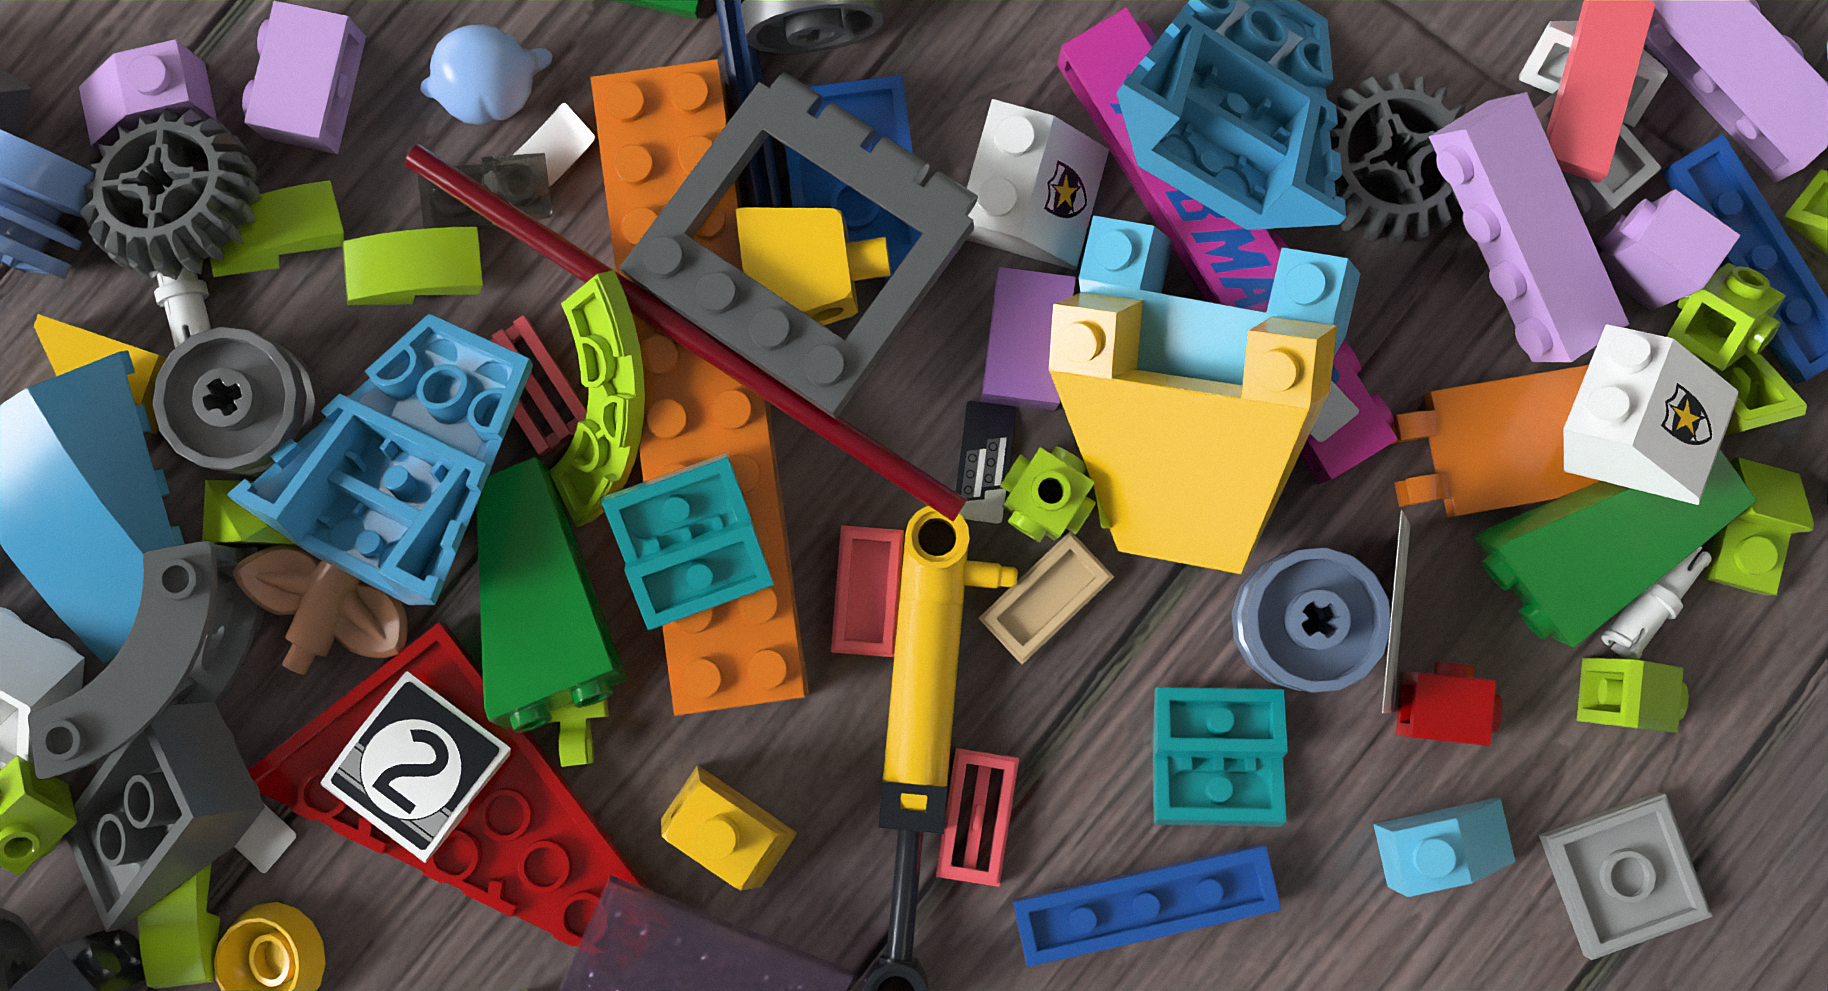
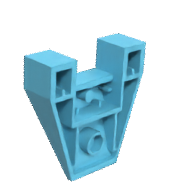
(1200, 336)

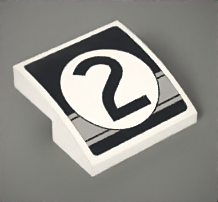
(415, 766)

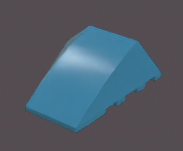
(1240, 112)
(397, 462)
(83, 498)

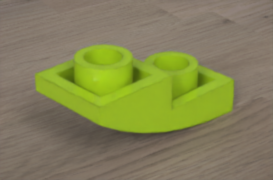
(286, 223)
(411, 263)
(180, 936)

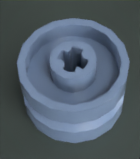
(1348, 613)

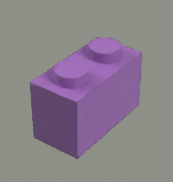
(1021, 339)

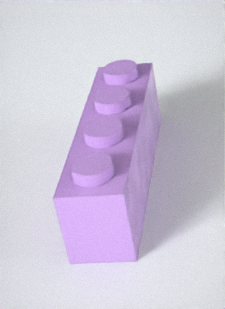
(1745, 78)
(1528, 229)

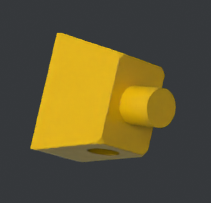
(809, 258)
(725, 831)

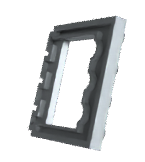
(753, 317)

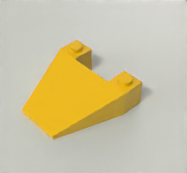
(1181, 459)

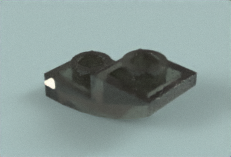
(516, 178)

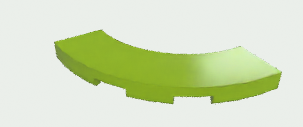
(613, 370)

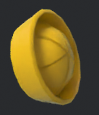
(291, 948)

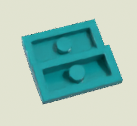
(687, 541)
(1219, 757)

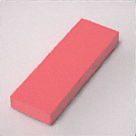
(1597, 85)

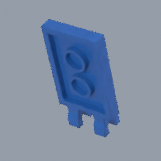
(884, 108)

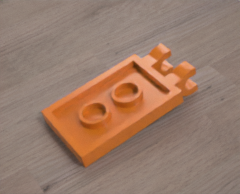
(1494, 443)

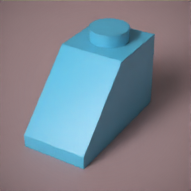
(1444, 847)

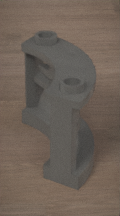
(180, 650)

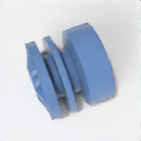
(32, 196)

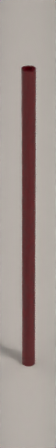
(686, 333)

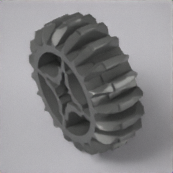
(1382, 111)
(186, 210)

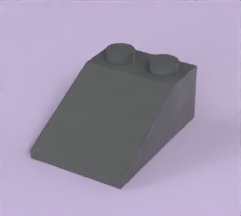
(161, 811)

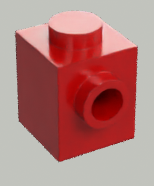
(1448, 705)

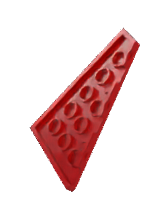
(526, 834)

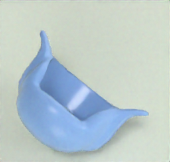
(482, 74)

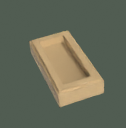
(1046, 597)

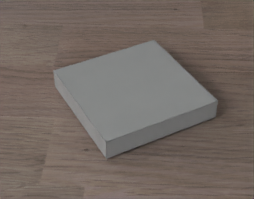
(1625, 875)

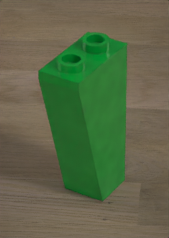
(1602, 548)
(537, 605)

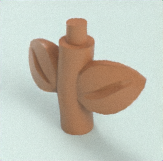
(324, 604)

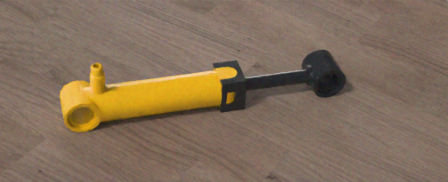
(923, 720)

